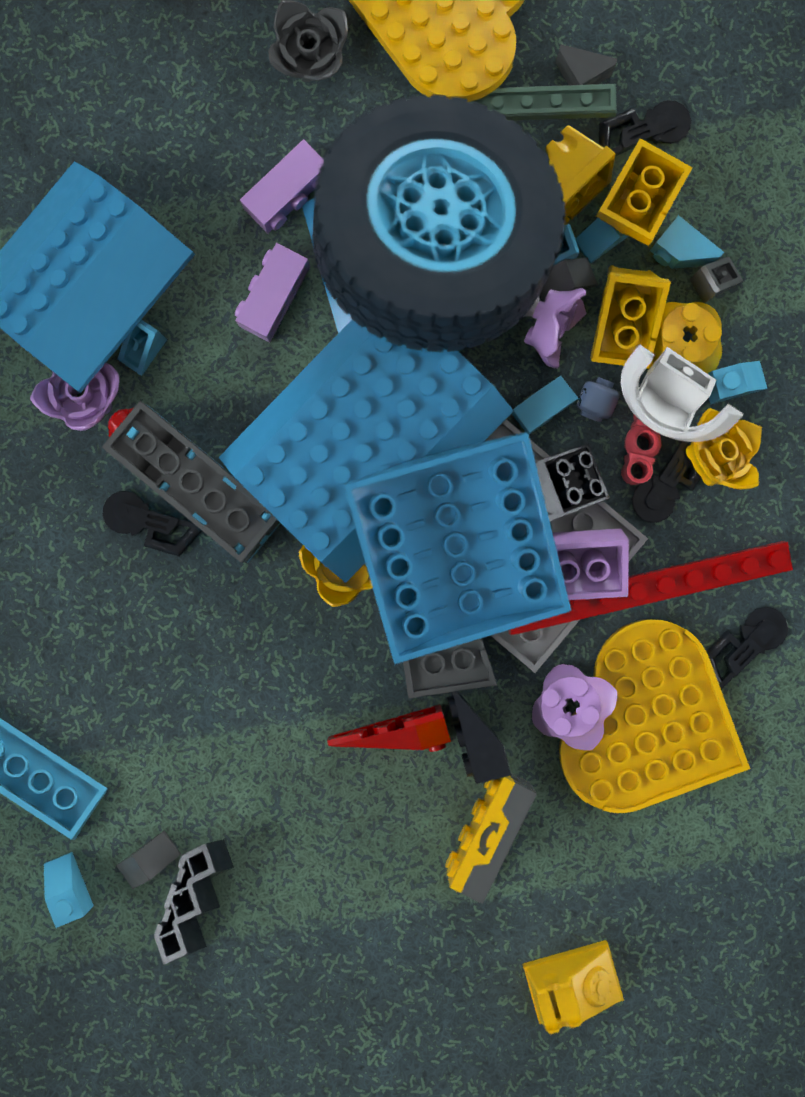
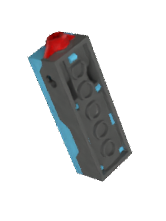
(189, 480)

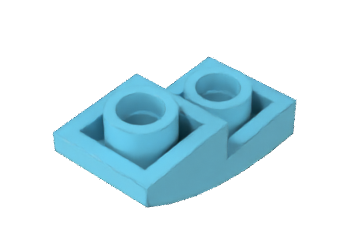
(544, 405)

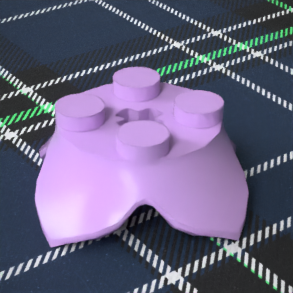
(554, 317)
(60, 400)
(596, 702)

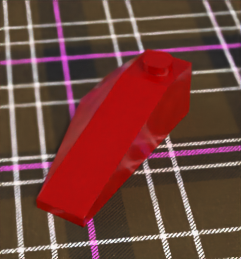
(409, 731)

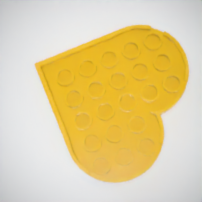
(446, 44)
(666, 725)

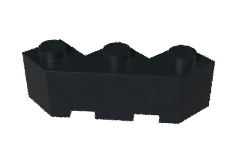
(189, 899)

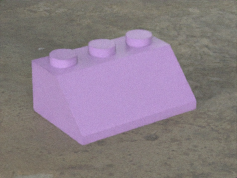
(594, 563)

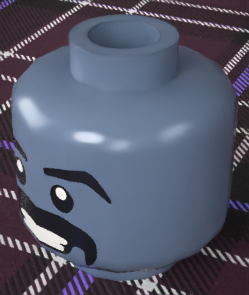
(598, 399)

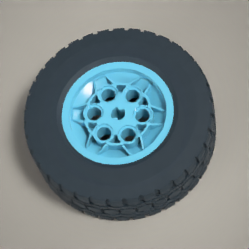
(436, 156)

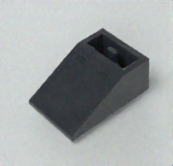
(570, 481)
(485, 751)

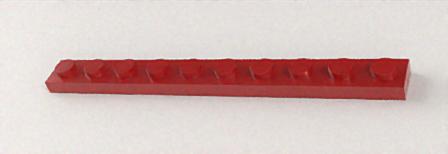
(679, 581)

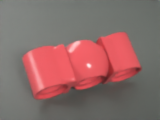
(635, 455)

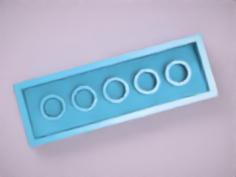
(46, 783)

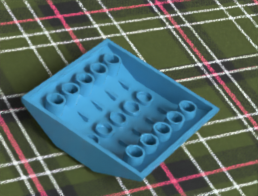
(84, 274)
(458, 546)

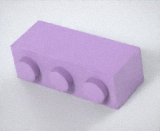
(283, 187)
(272, 292)

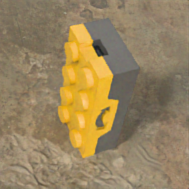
(489, 836)

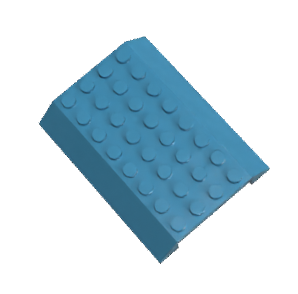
(351, 416)

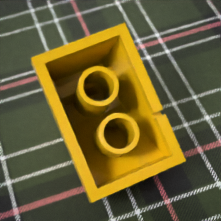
(581, 169)
(644, 192)
(629, 314)
(573, 985)

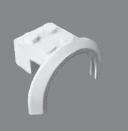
(672, 396)

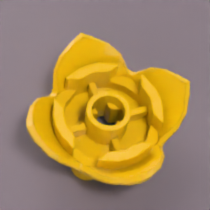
(704, 326)
(727, 457)
(329, 585)

